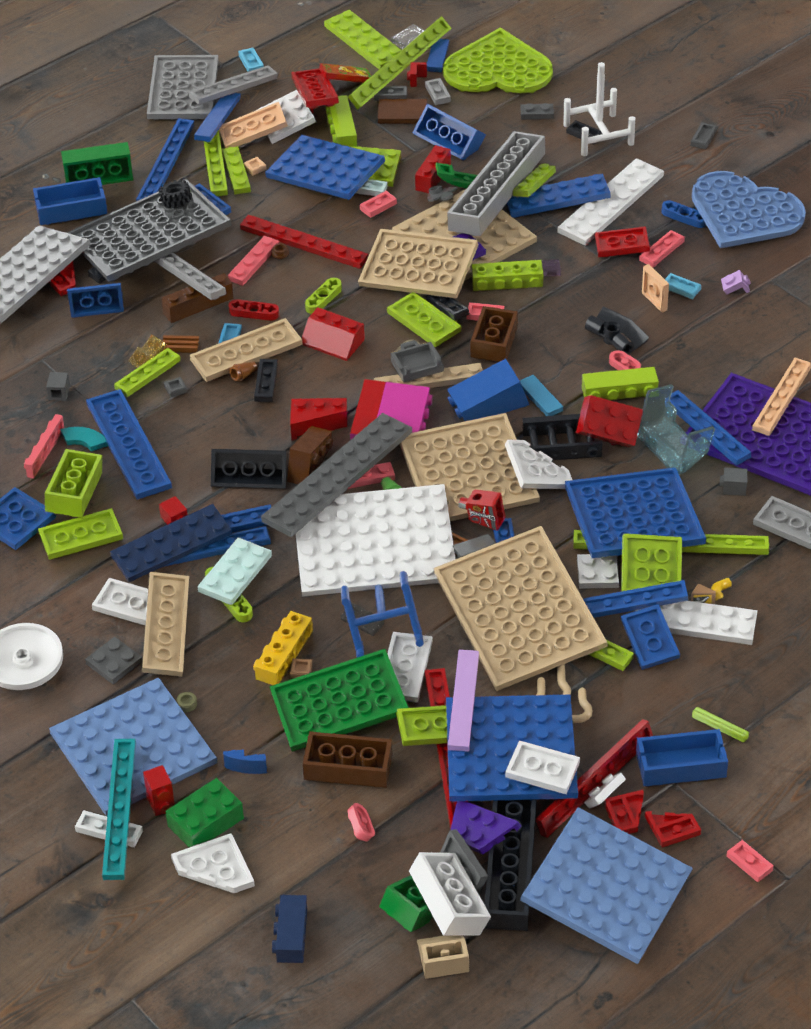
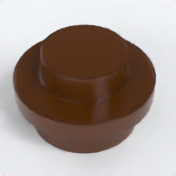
(280, 251)

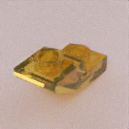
(150, 349)

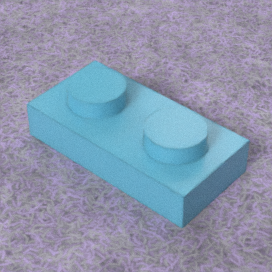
(250, 59)

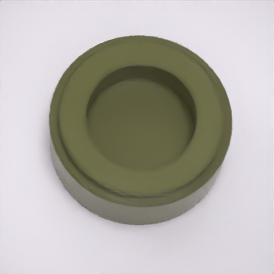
(187, 701)

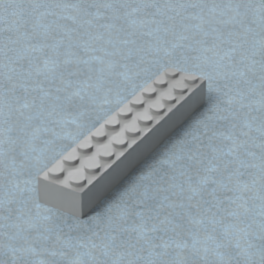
(496, 183)

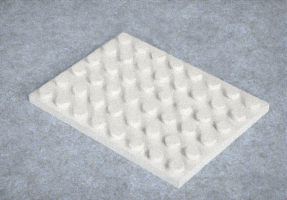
(374, 537)

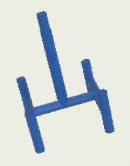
(381, 613)

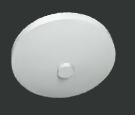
(28, 656)

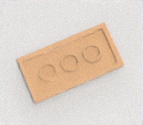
(253, 125)

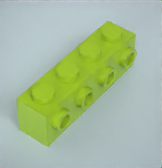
(342, 123)
(507, 275)
(620, 383)

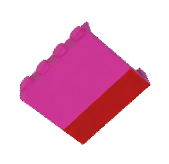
(397, 400)

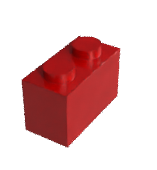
(158, 790)

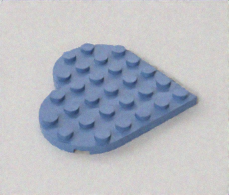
(744, 213)

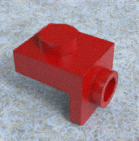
(417, 69)

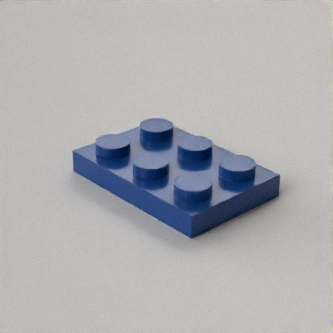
(650, 637)

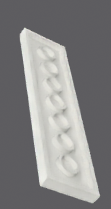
(624, 191)

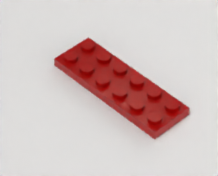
(314, 88)

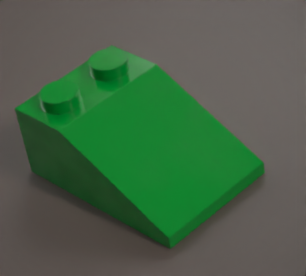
(406, 904)

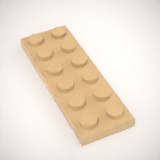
(249, 347)
(165, 624)

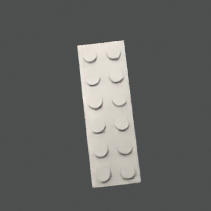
(711, 621)

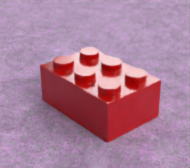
(609, 421)

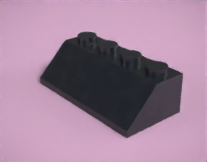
(249, 468)

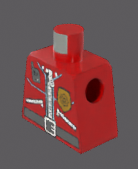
(484, 508)

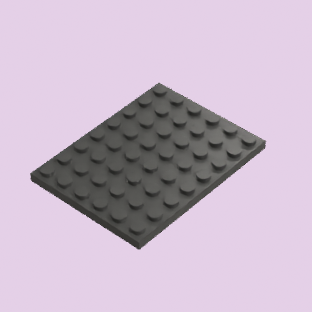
(148, 232)

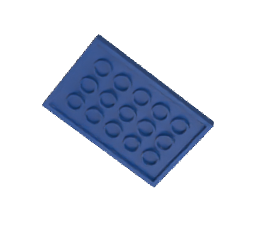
(325, 166)

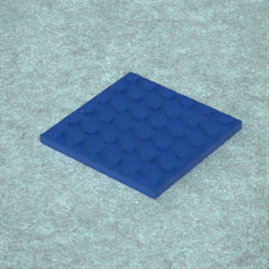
(633, 504)
(495, 733)

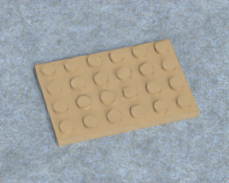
(418, 263)

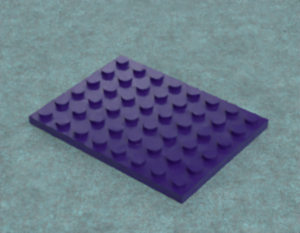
(778, 457)

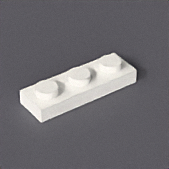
(95, 825)

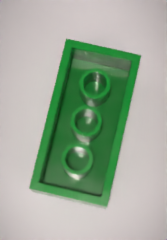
(108, 162)

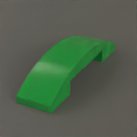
(452, 177)

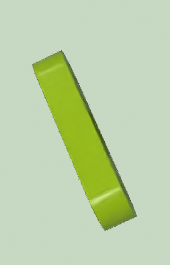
(330, 287)

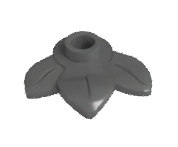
(438, 193)

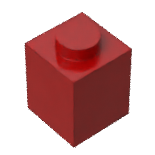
(172, 510)

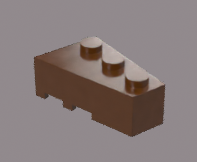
(308, 453)

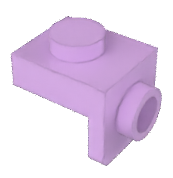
(735, 281)

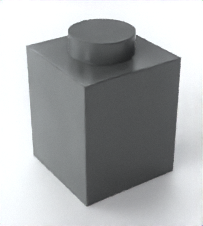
(58, 386)
(734, 481)

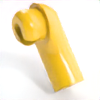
(719, 586)

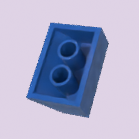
(95, 300)

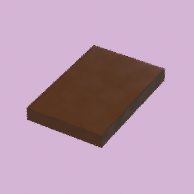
(400, 110)

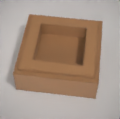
(300, 667)

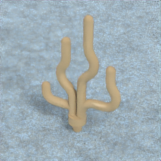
(566, 691)

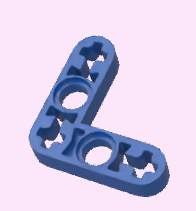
(673, 210)

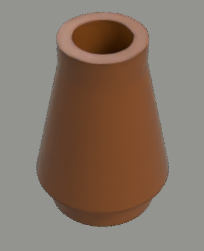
(242, 370)

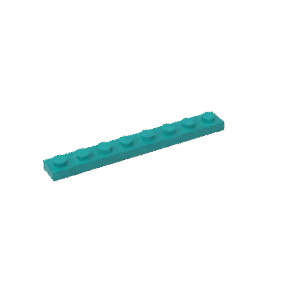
(119, 810)

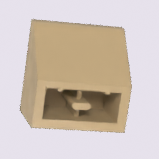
(443, 955)

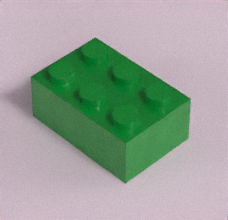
(205, 814)

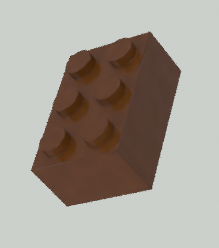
(494, 334)

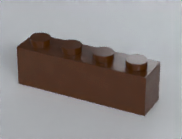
(190, 301)

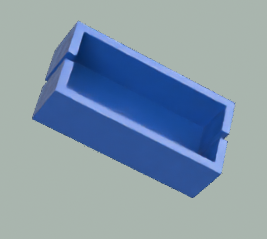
(70, 201)
(681, 757)

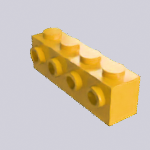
(284, 647)

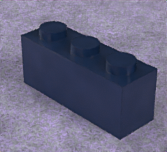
(290, 929)

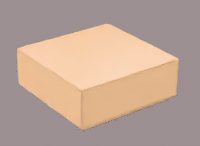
(255, 166)

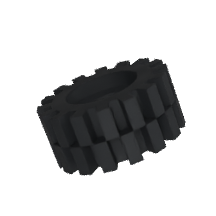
(175, 193)

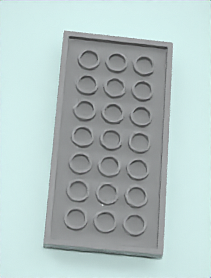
(34, 264)

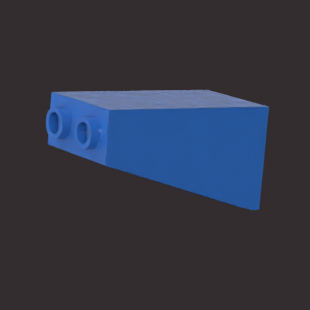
(488, 393)

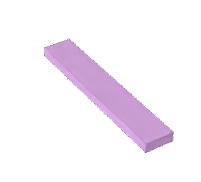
(463, 700)

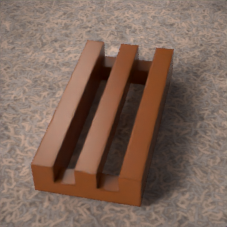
(183, 344)

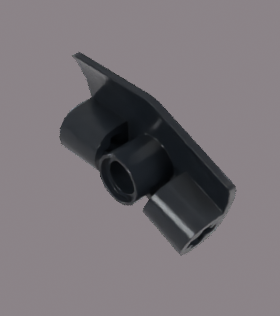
(616, 330)

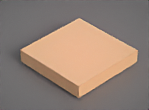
(655, 288)

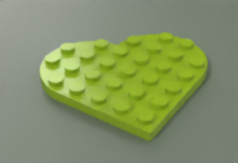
(498, 62)

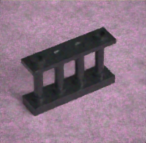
(557, 425)

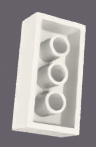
(449, 894)

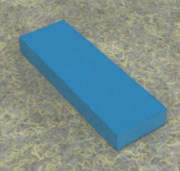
(541, 396)

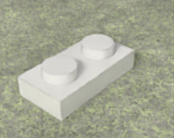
(598, 794)

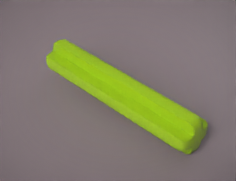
(719, 723)

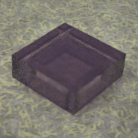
(551, 267)

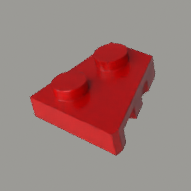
(64, 280)
(625, 810)
(672, 827)

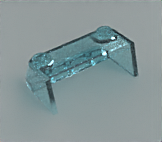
(666, 437)

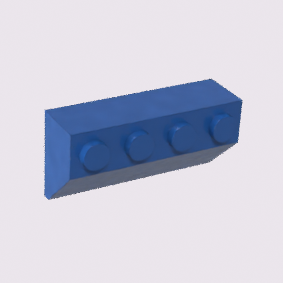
(448, 132)

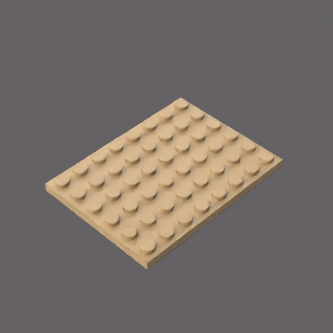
(519, 608)

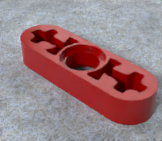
(237, 309)

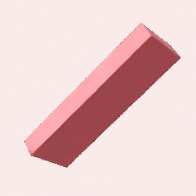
(662, 248)

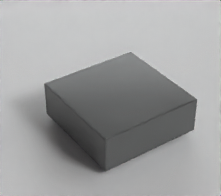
(175, 387)

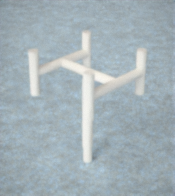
(596, 112)

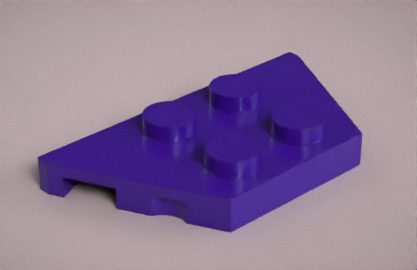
(481, 826)

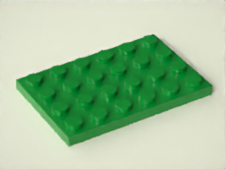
(339, 698)

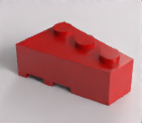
(317, 412)

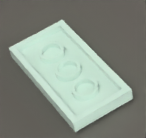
(234, 571)

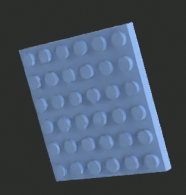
(160, 732)
(606, 885)

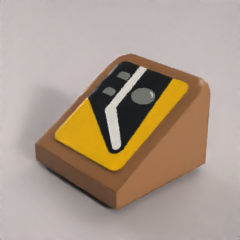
(703, 594)

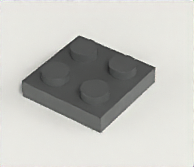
(113, 660)

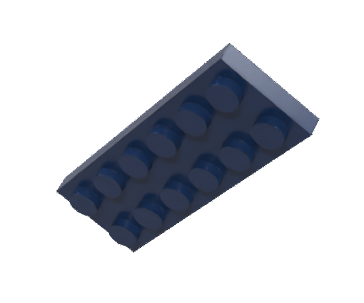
(170, 543)

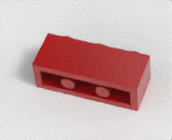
(427, 174)

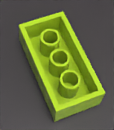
(73, 483)

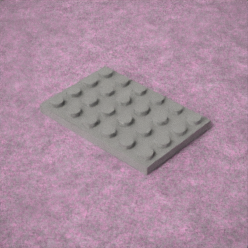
(173, 80)

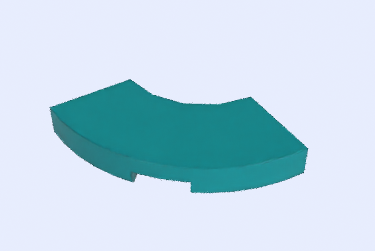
(84, 436)

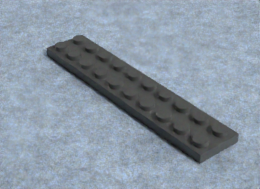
(336, 475)

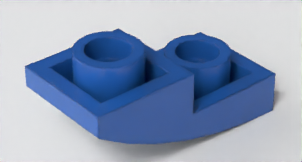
(251, 764)

